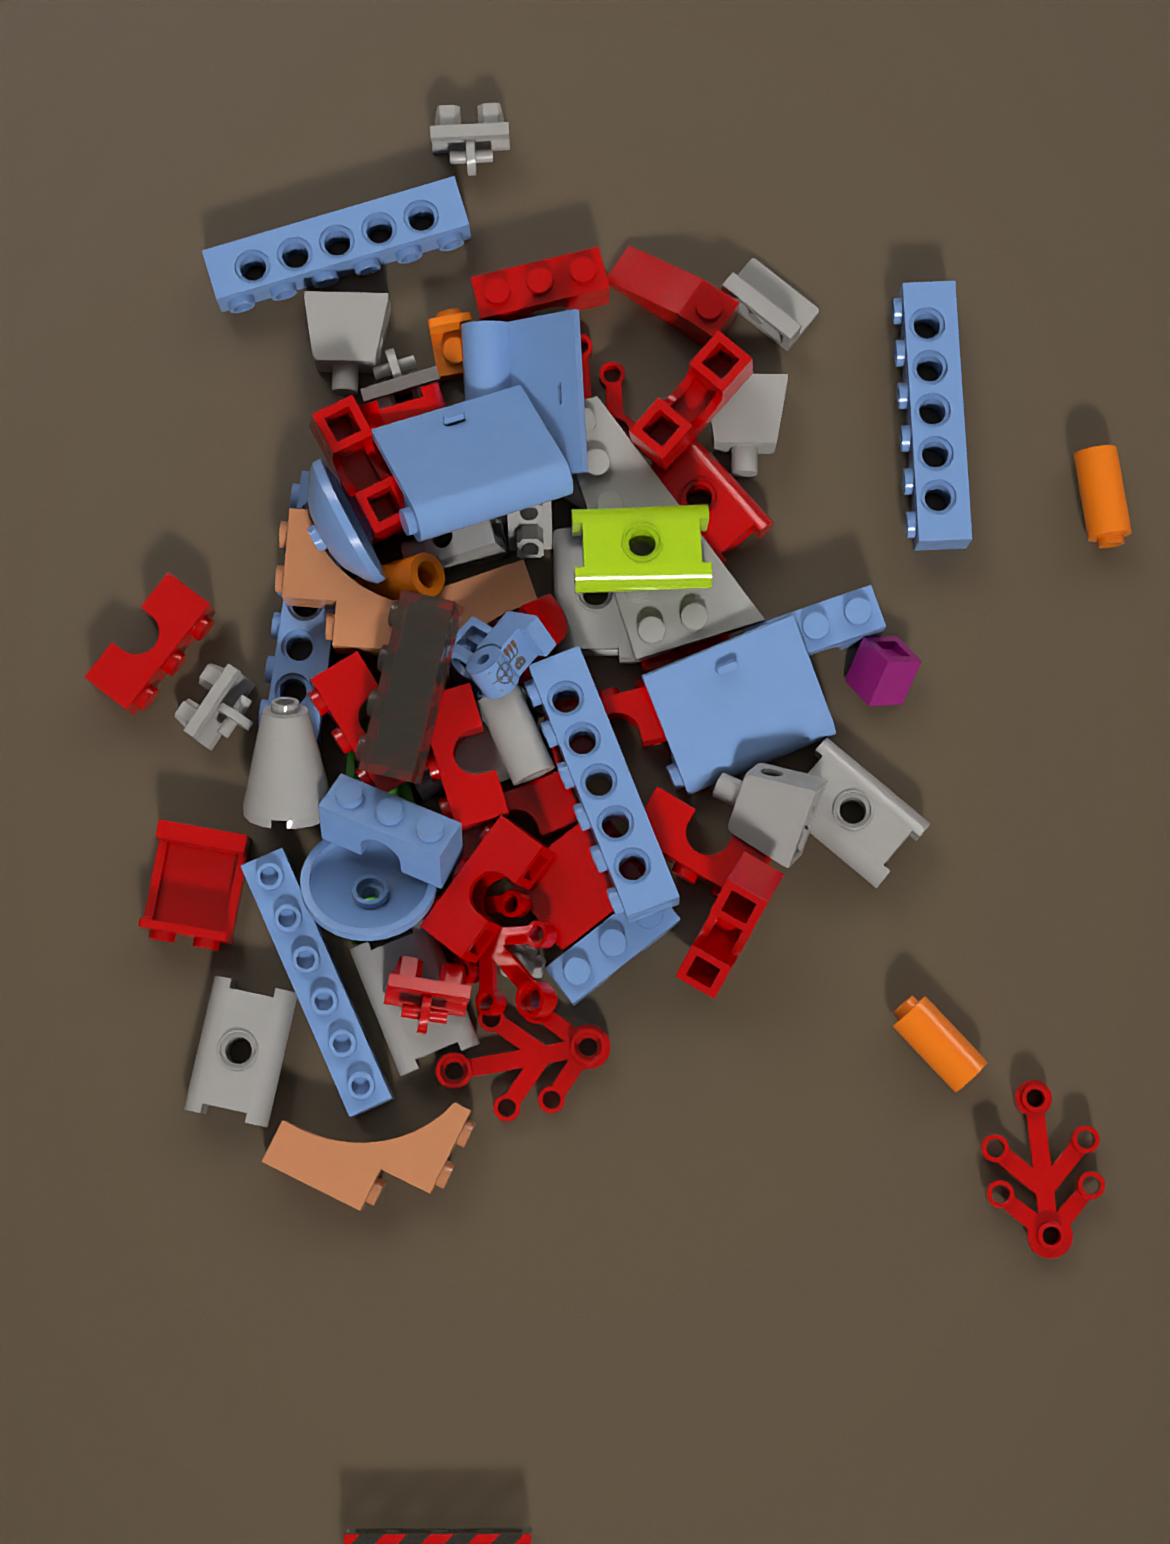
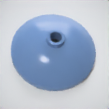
(338, 526)
(339, 881)

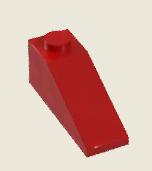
(674, 295)

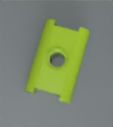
(670, 532)

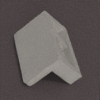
(770, 303)

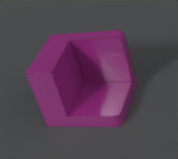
(883, 670)

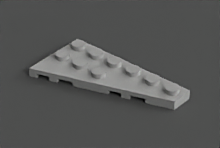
(660, 618)

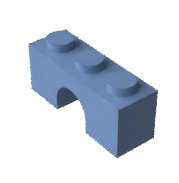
(837, 621)
(422, 839)
(605, 951)

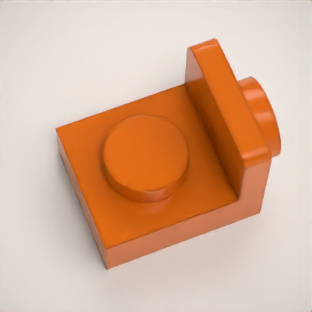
(447, 342)

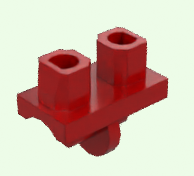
(427, 998)

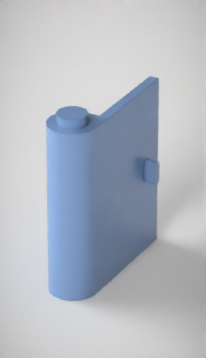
(542, 358)
(472, 463)
(738, 705)

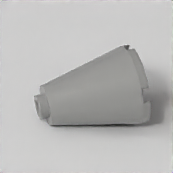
(285, 769)

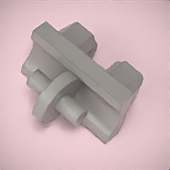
(470, 142)
(400, 385)
(531, 531)
(220, 709)

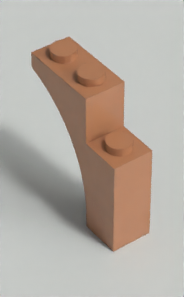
(315, 581)
(491, 593)
(354, 1169)

